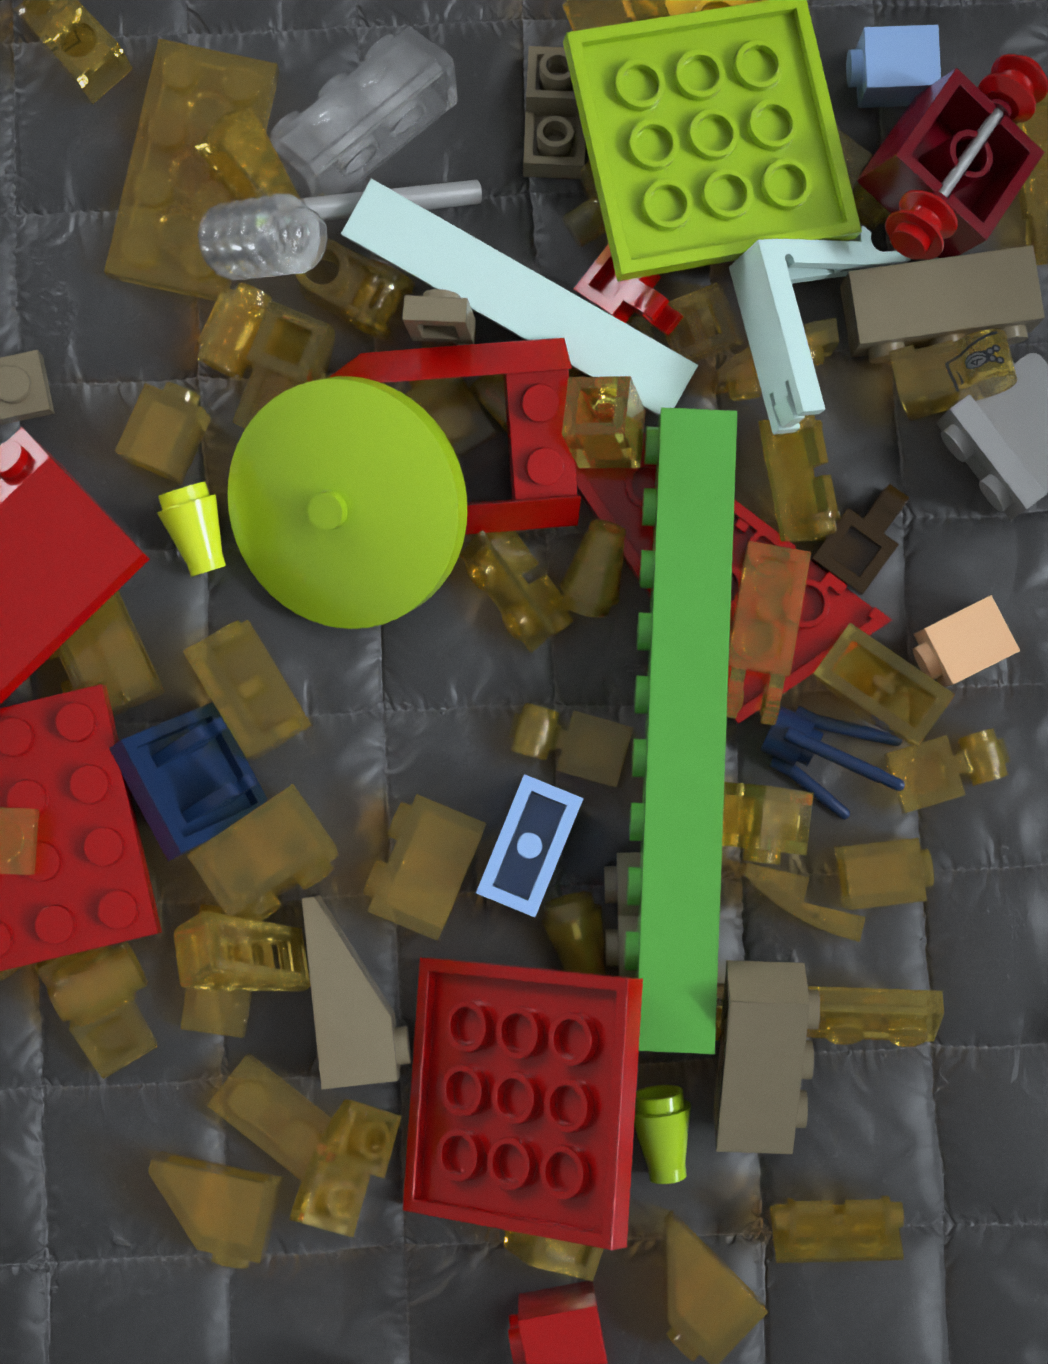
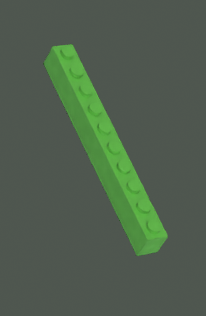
(684, 727)

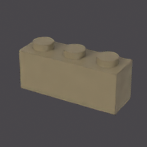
(941, 301)
(763, 1056)

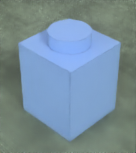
(893, 64)

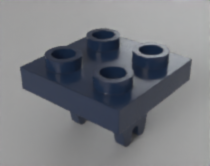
(188, 779)

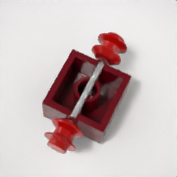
(957, 159)

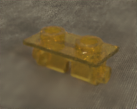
(802, 502)
(528, 611)
(837, 1232)

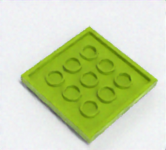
(710, 135)

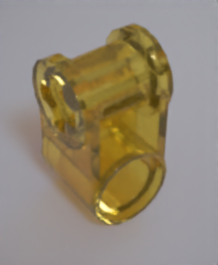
(357, 289)

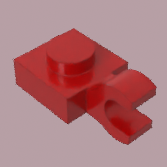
(625, 297)

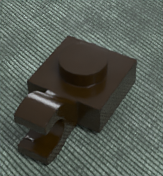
(859, 545)

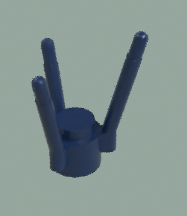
(797, 740)

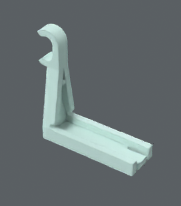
(773, 320)

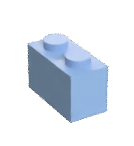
(529, 845)

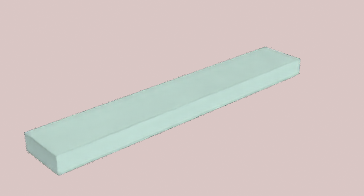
(514, 295)

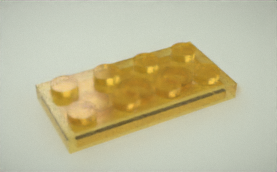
(168, 179)

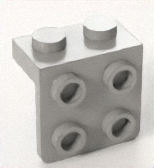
(1005, 438)

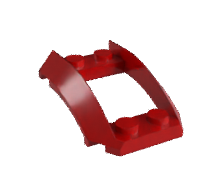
(535, 406)

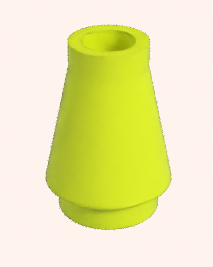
(193, 525)

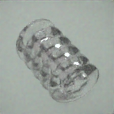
(262, 237)

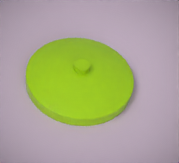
(347, 502)

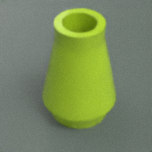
(663, 1131)

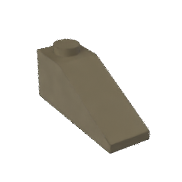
(351, 1015)

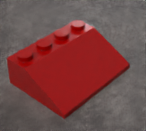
(55, 558)

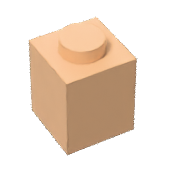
(964, 643)

